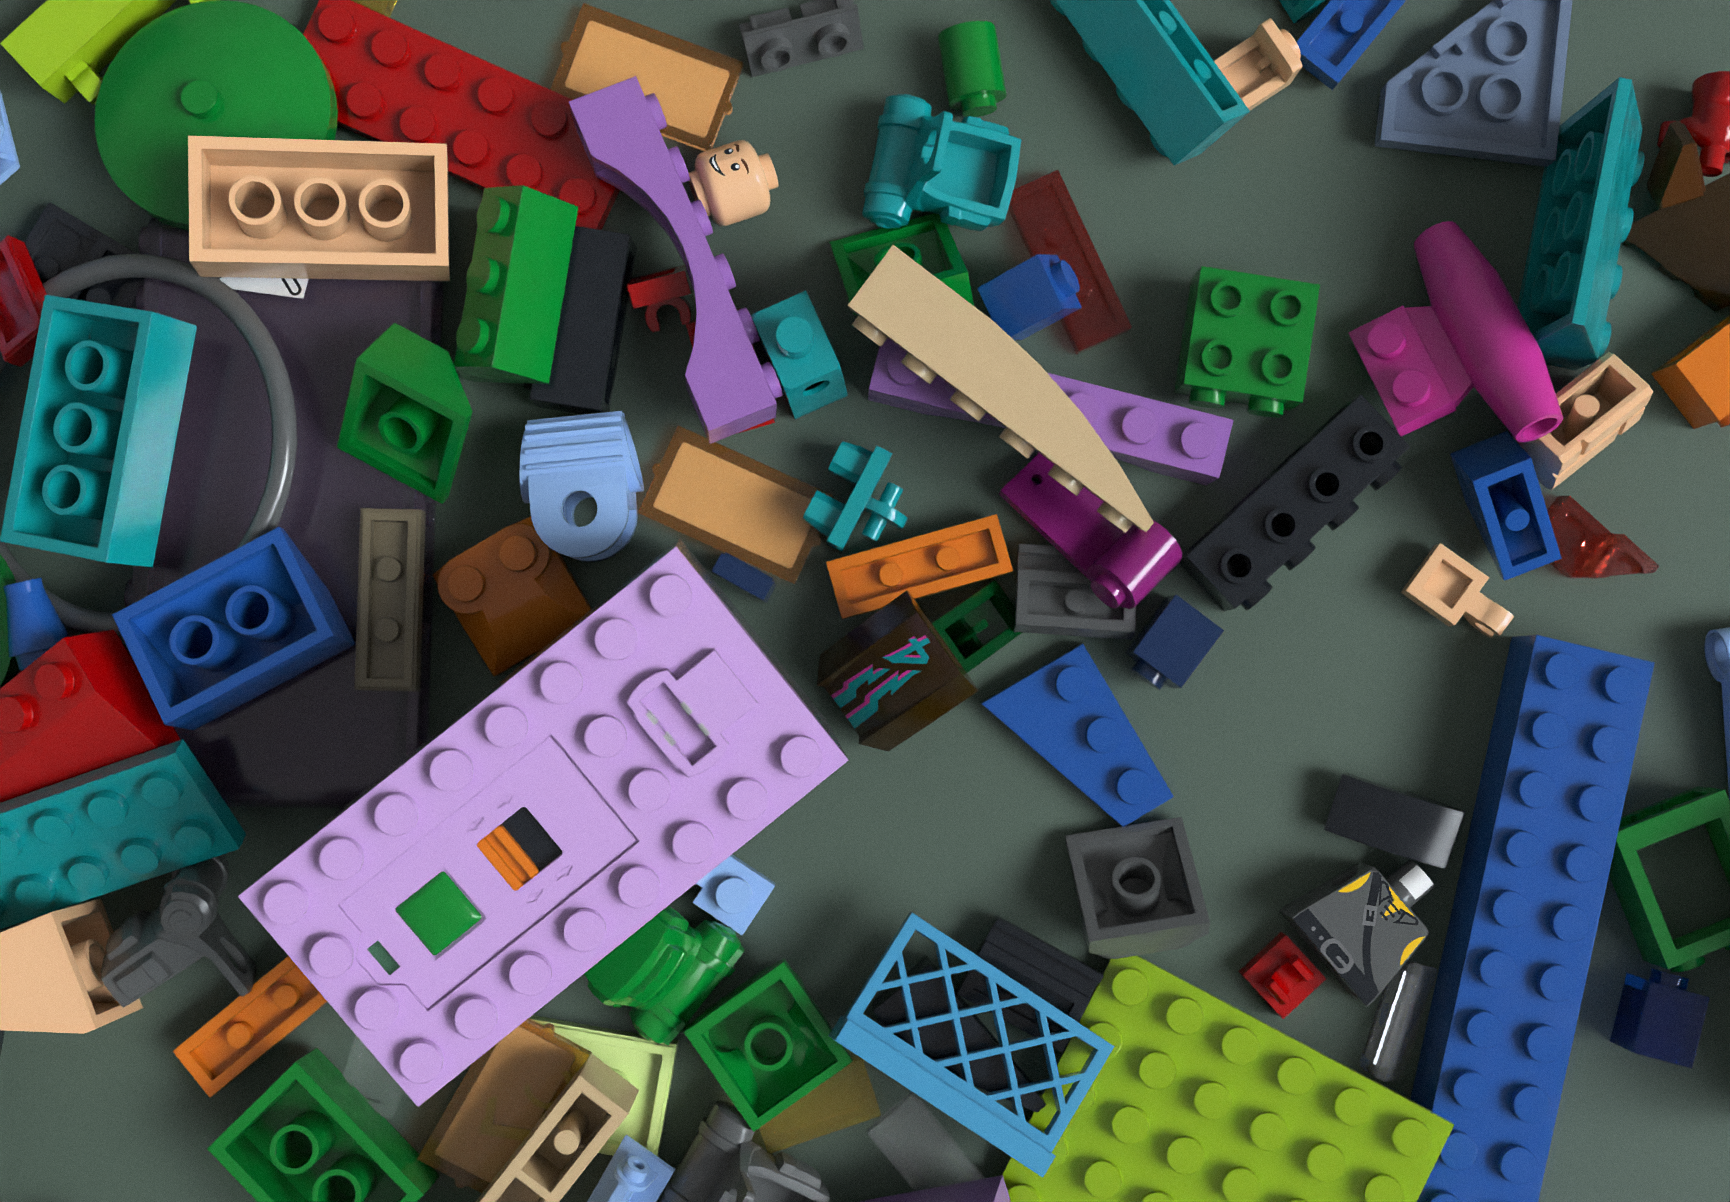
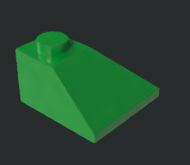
(923, 240)
(407, 412)

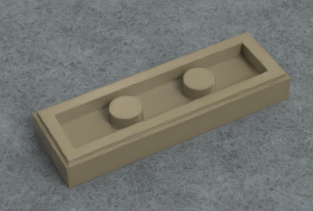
(390, 599)

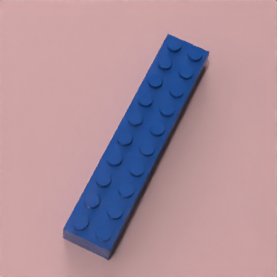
(1527, 914)

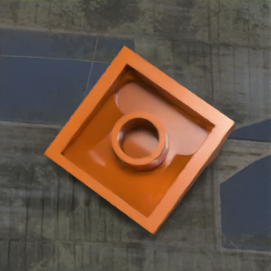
(511, 595)

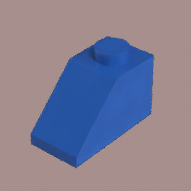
(1506, 504)

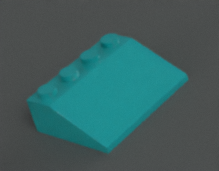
(1580, 228)

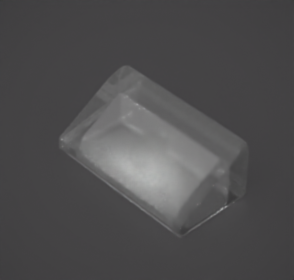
(1397, 1021)

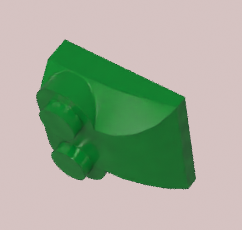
(767, 1043)

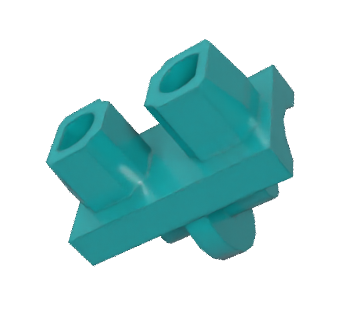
(863, 470)

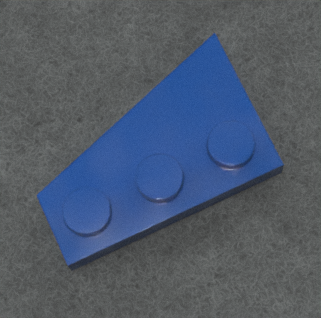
(1084, 734)

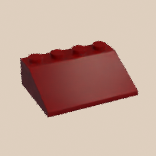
(75, 714)

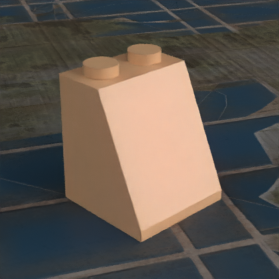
(55, 973)

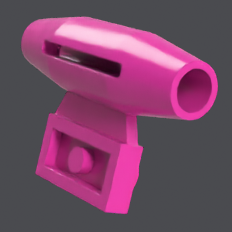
(1466, 339)

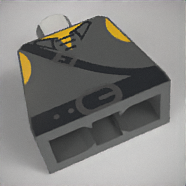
(1362, 925)

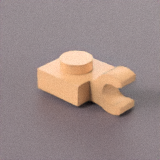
(1451, 588)

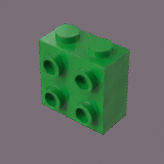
(1246, 341)

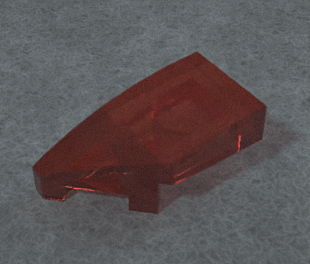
(1590, 548)

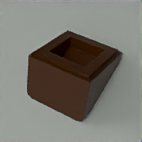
(1677, 169)

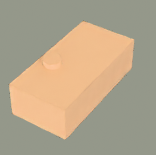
(318, 209)

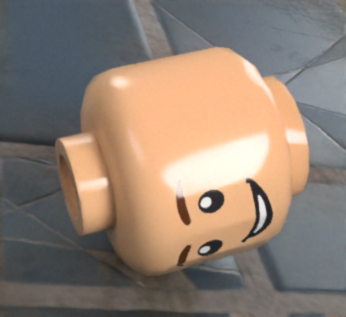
(733, 182)

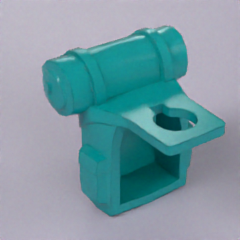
(939, 167)

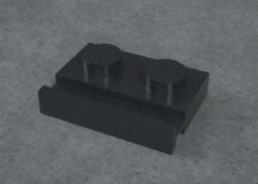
(1038, 967)

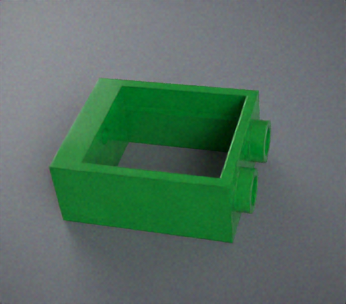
(1634, 891)

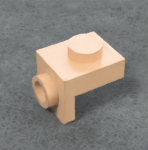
(1261, 64)

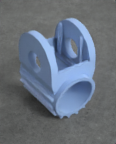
(580, 460)

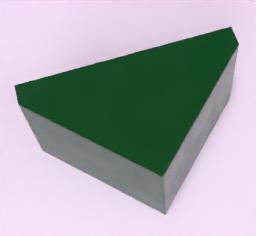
(978, 626)

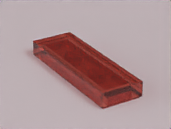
(1054, 227)

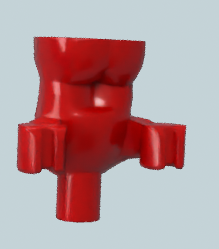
(1709, 121)

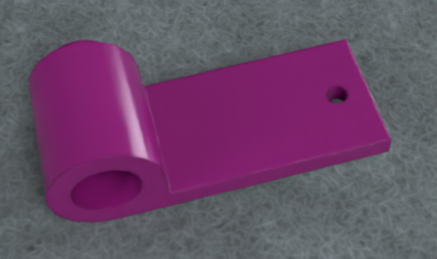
(1117, 563)

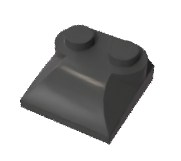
(1137, 889)

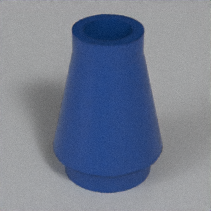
(31, 621)

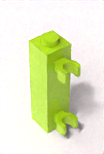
(73, 40)

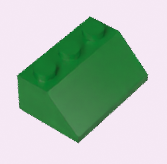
(515, 286)

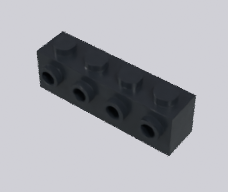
(1293, 504)

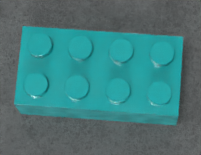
(98, 431)

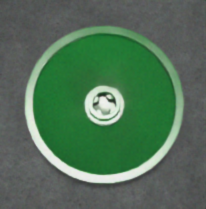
(205, 73)

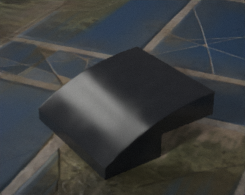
(64, 241)

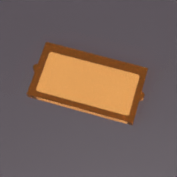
(686, 78)
(732, 504)
(501, 1103)

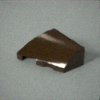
(1692, 242)

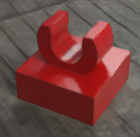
(661, 289)
(1282, 975)

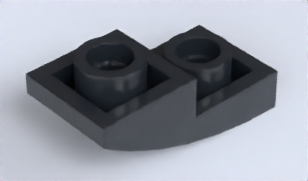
(1394, 820)

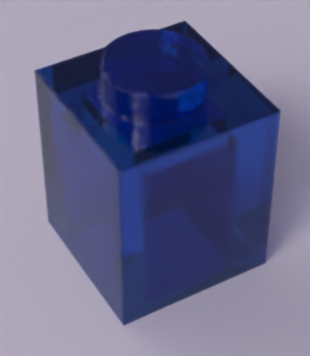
(1660, 1017)

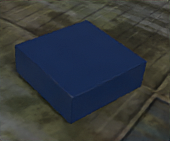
(744, 576)

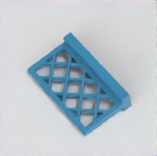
(943, 1088)

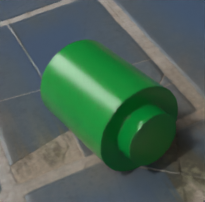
(972, 67)

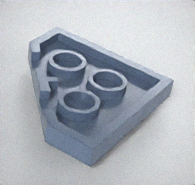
(1485, 87)

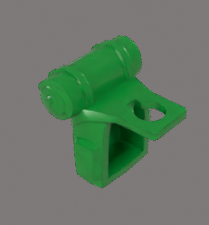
(665, 972)

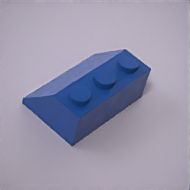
(232, 630)

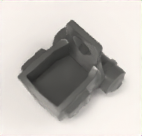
(176, 935)
(732, 1168)

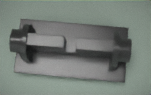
(823, 32)

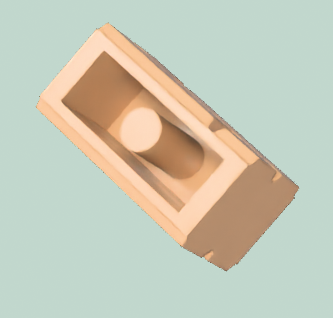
(1594, 411)

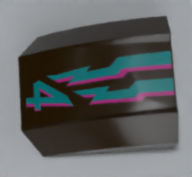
(893, 675)

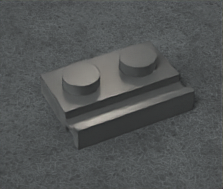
(1060, 601)

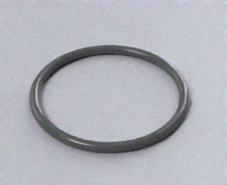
(270, 365)

